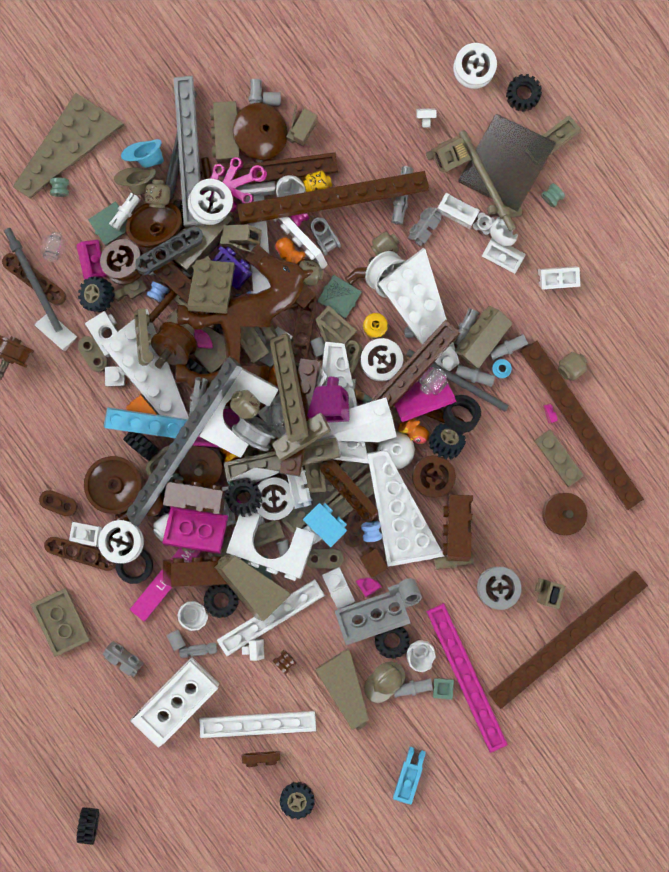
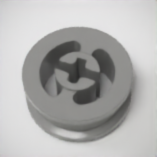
(255, 432)
(500, 603)

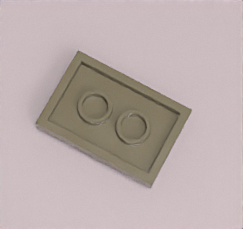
(211, 286)
(60, 622)

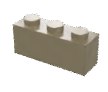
(225, 145)
(483, 336)

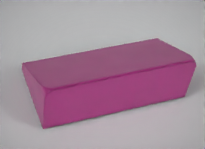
(89, 257)

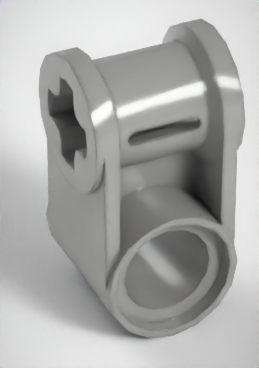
(325, 237)

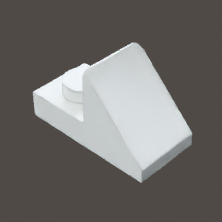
(85, 534)
(338, 588)

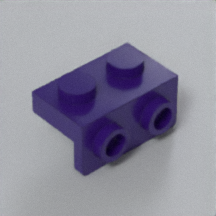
(241, 270)

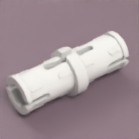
(124, 211)

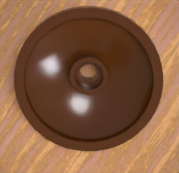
(252, 138)
(153, 225)
(99, 484)

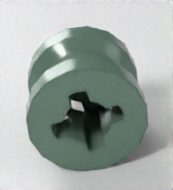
(59, 187)
(553, 195)

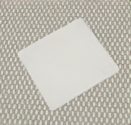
(255, 475)

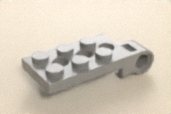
(400, 595)

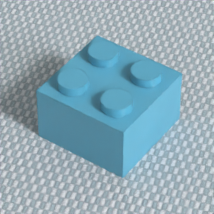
(325, 524)

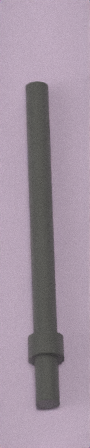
(16, 247)
(468, 386)

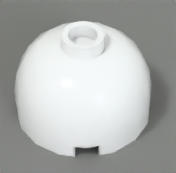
(400, 449)

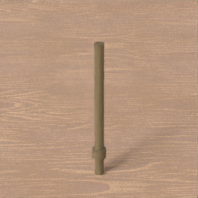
(503, 211)

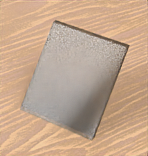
(512, 160)

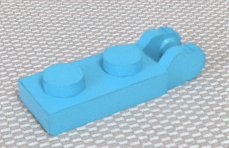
(409, 778)

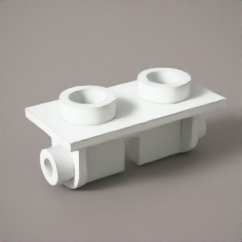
(300, 494)

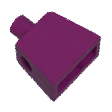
(330, 401)

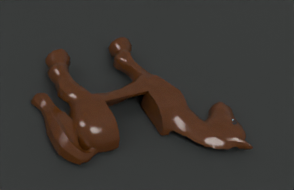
(247, 311)

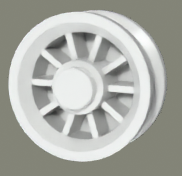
(381, 267)

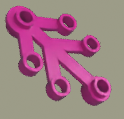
(232, 184)

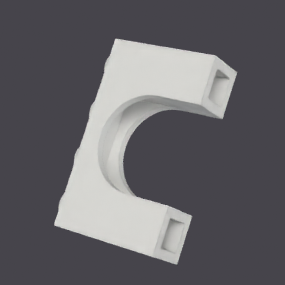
(218, 431)
(291, 563)

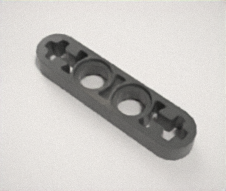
(167, 248)

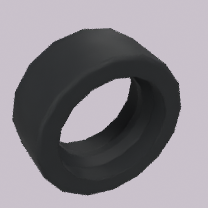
(461, 426)
(135, 580)

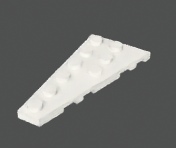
(417, 300)
(336, 365)
(153, 383)
(402, 524)

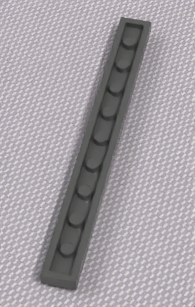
(184, 441)

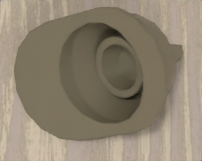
(135, 179)
(384, 682)

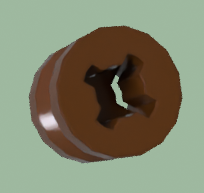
(284, 662)

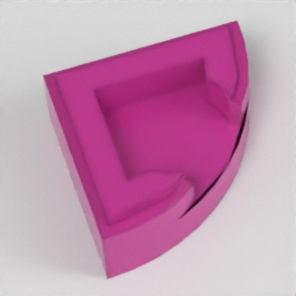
(203, 339)
(551, 416)
(368, 585)

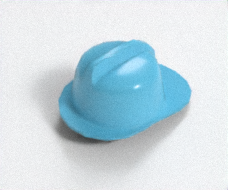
(145, 153)

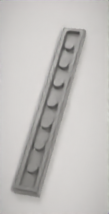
(187, 142)

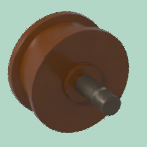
(173, 344)
(12, 352)
(202, 465)
(564, 514)

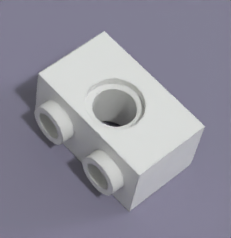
(97, 327)

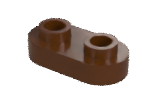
(58, 503)
(354, 528)
(267, 757)

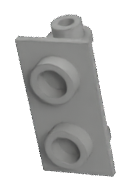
(429, 218)
(116, 653)

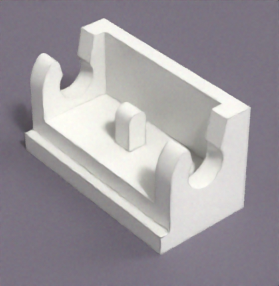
(457, 211)
(559, 277)

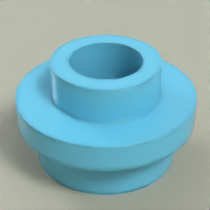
(495, 368)

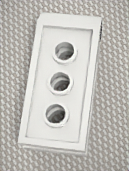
(160, 728)

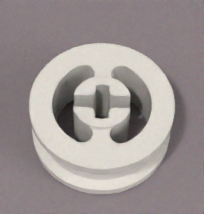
(479, 52)
(221, 200)
(392, 348)
(287, 497)
(116, 556)

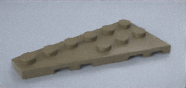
(69, 140)

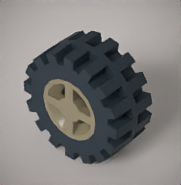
(96, 294)
(439, 439)
(294, 806)

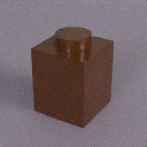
(373, 561)

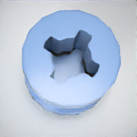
(157, 291)
(371, 531)

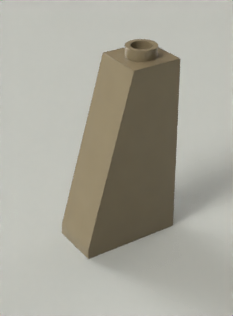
(211, 238)
(210, 358)
(253, 588)
(343, 685)

